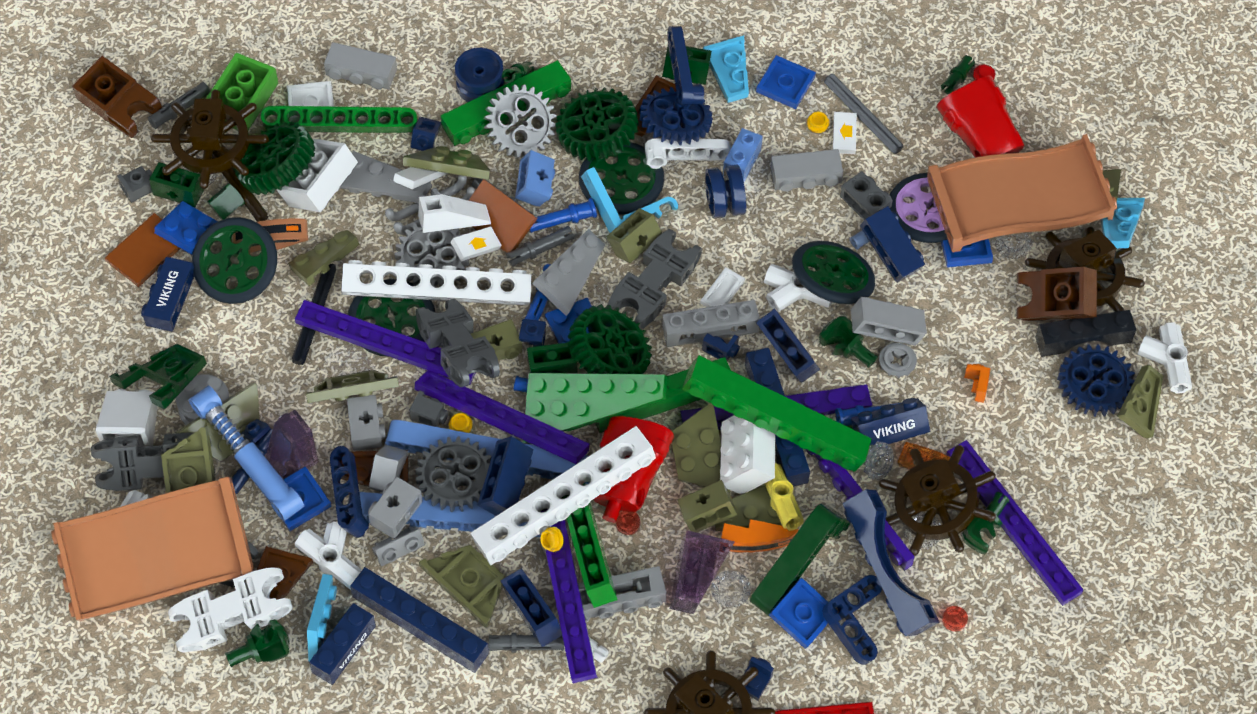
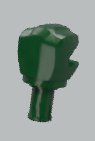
(849, 343)
(971, 535)
(263, 645)

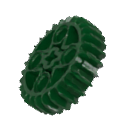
(597, 124)
(278, 160)
(610, 342)

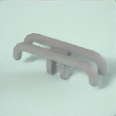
(412, 209)

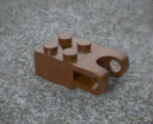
(114, 95)
(1059, 294)

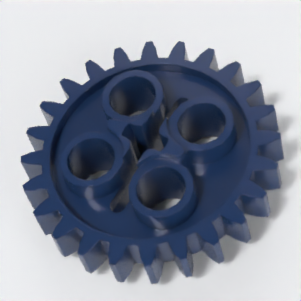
(674, 121)
(1081, 365)

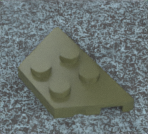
(448, 161)
(351, 384)
(241, 408)
(698, 449)
(189, 462)
(468, 580)

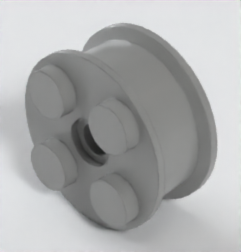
(201, 381)

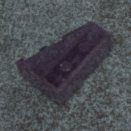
(291, 445)
(696, 567)

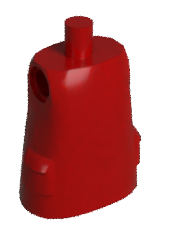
(981, 118)
(631, 493)

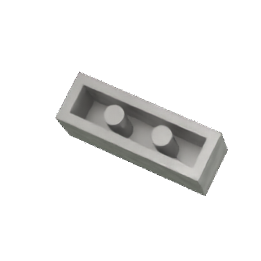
(360, 66)
(806, 170)
(888, 321)

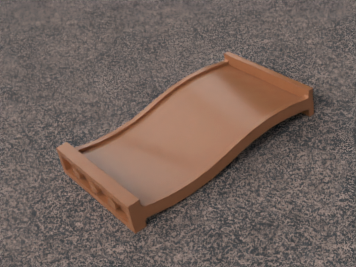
(1021, 193)
(152, 549)

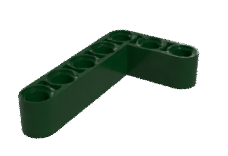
(798, 555)

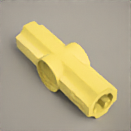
(783, 500)

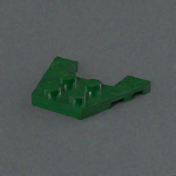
(171, 368)

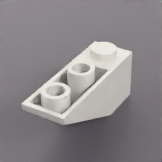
(448, 212)

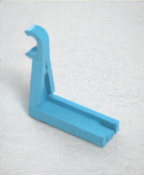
(605, 206)

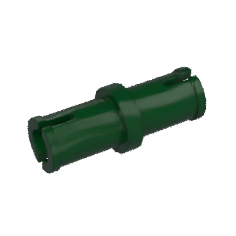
(517, 71)
(958, 74)

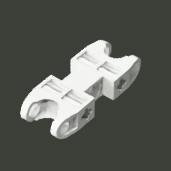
(213, 615)

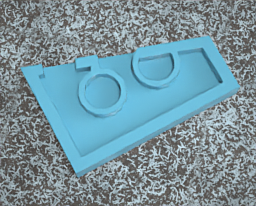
(729, 68)
(1124, 221)
(321, 612)

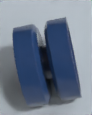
(478, 73)
(725, 191)

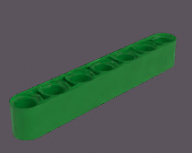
(350, 114)

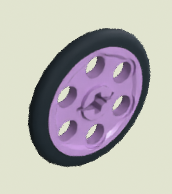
(917, 229)

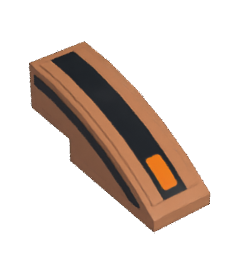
(283, 232)

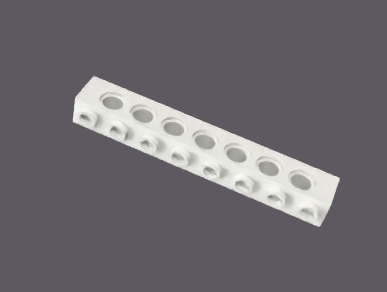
(424, 290)
(568, 483)

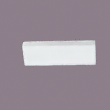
(416, 177)

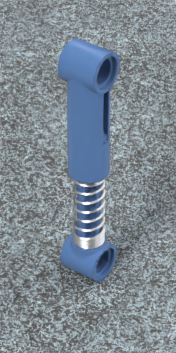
(281, 496)

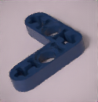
(846, 611)

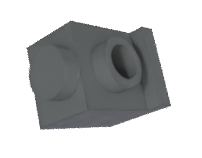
(135, 183)
(428, 411)

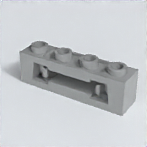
(712, 320)
(650, 593)

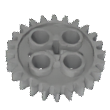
(507, 105)
(422, 241)

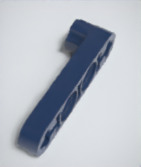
(686, 91)
(354, 522)

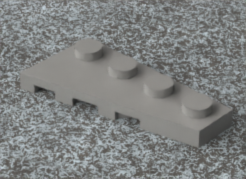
(377, 178)
(569, 272)

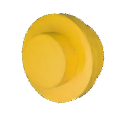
(818, 122)
(461, 422)
(552, 539)

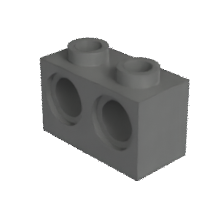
(863, 201)

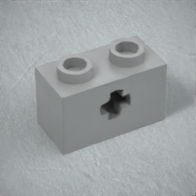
(362, 410)
(393, 519)

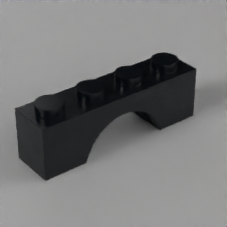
(1062, 335)

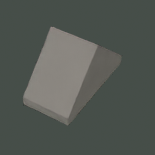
(387, 466)

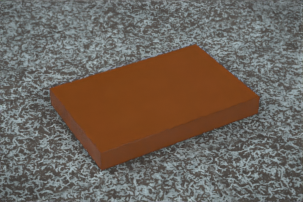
(507, 217)
(141, 252)

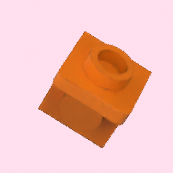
(980, 376)

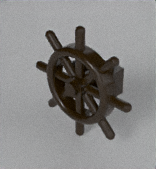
(206, 132)
(1093, 252)
(931, 489)
(698, 695)

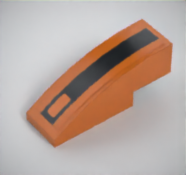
(758, 537)

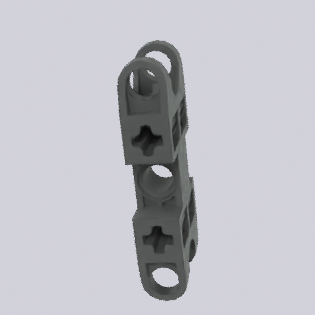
(663, 266)
(459, 350)
(131, 461)

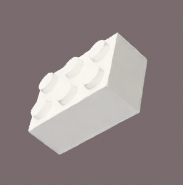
(322, 178)
(746, 455)

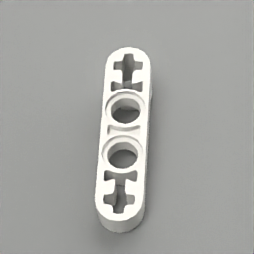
(659, 152)

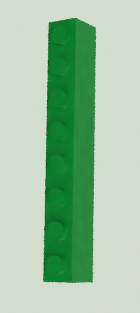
(776, 413)

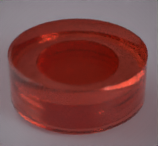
(628, 522)
(955, 618)

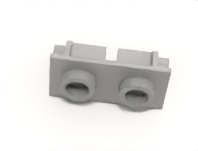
(405, 542)

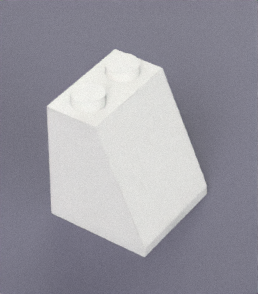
(127, 415)

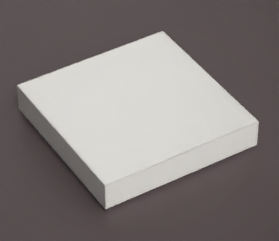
(310, 95)

